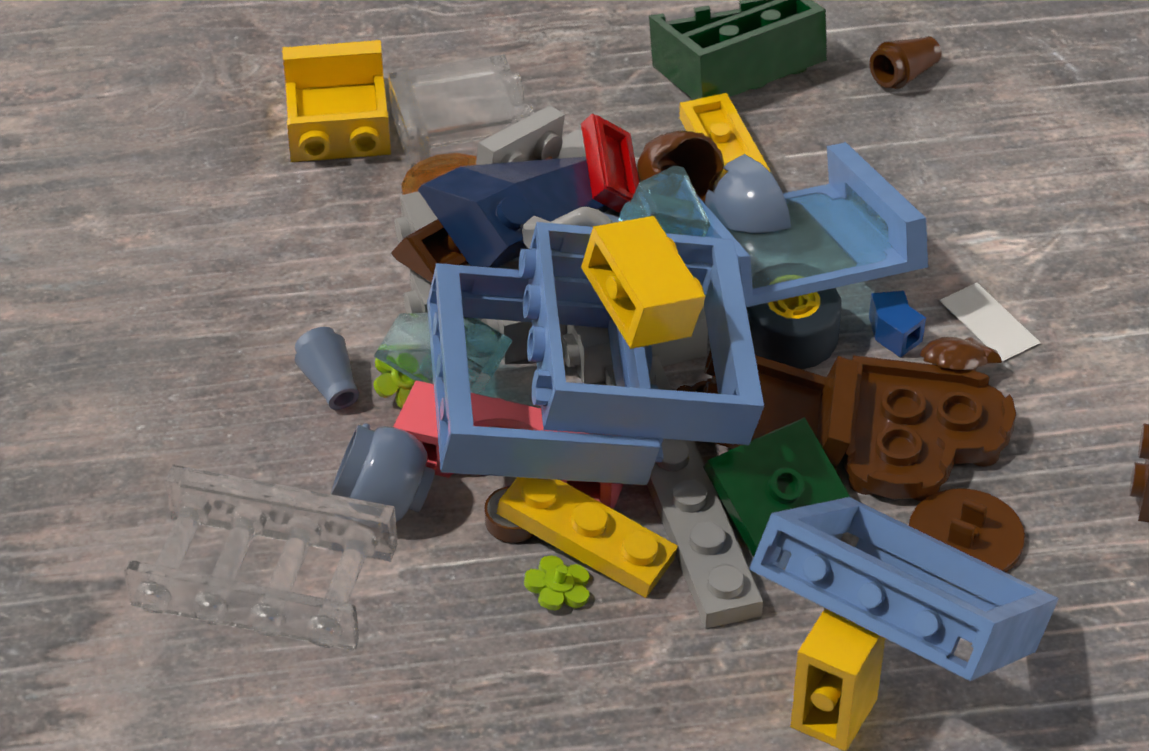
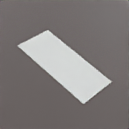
(989, 321)

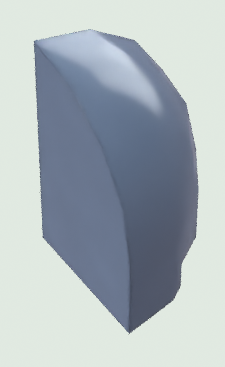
(749, 198)

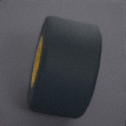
(797, 329)

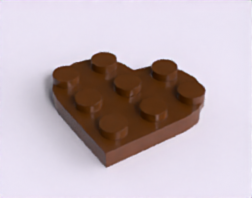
(919, 423)

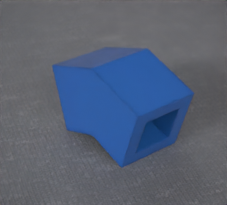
(895, 322)

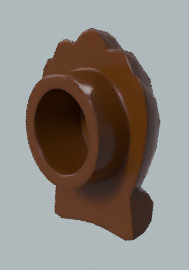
(959, 353)

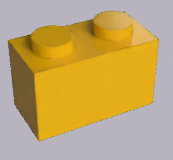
(643, 281)
(836, 679)

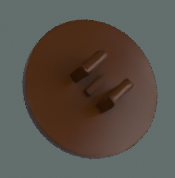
(973, 524)

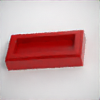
(609, 162)

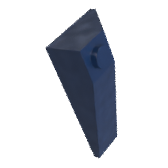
(491, 202)

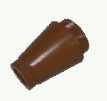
(901, 61)

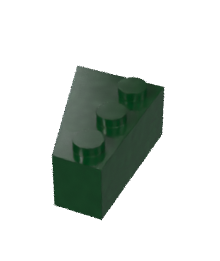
(738, 46)

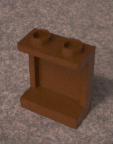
(797, 394)

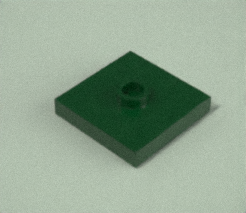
(773, 476)

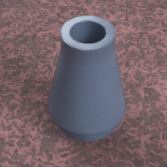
(326, 363)

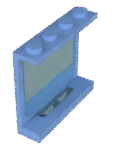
(837, 235)

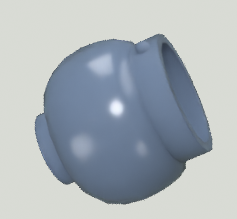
(385, 469)

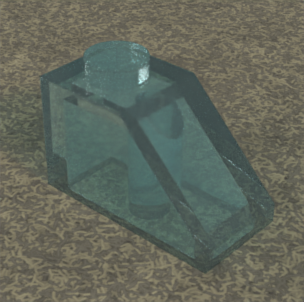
(671, 201)
(409, 349)

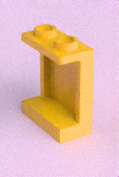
(336, 101)

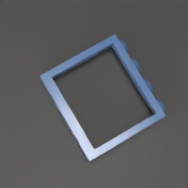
(634, 411)
(524, 453)
(904, 585)

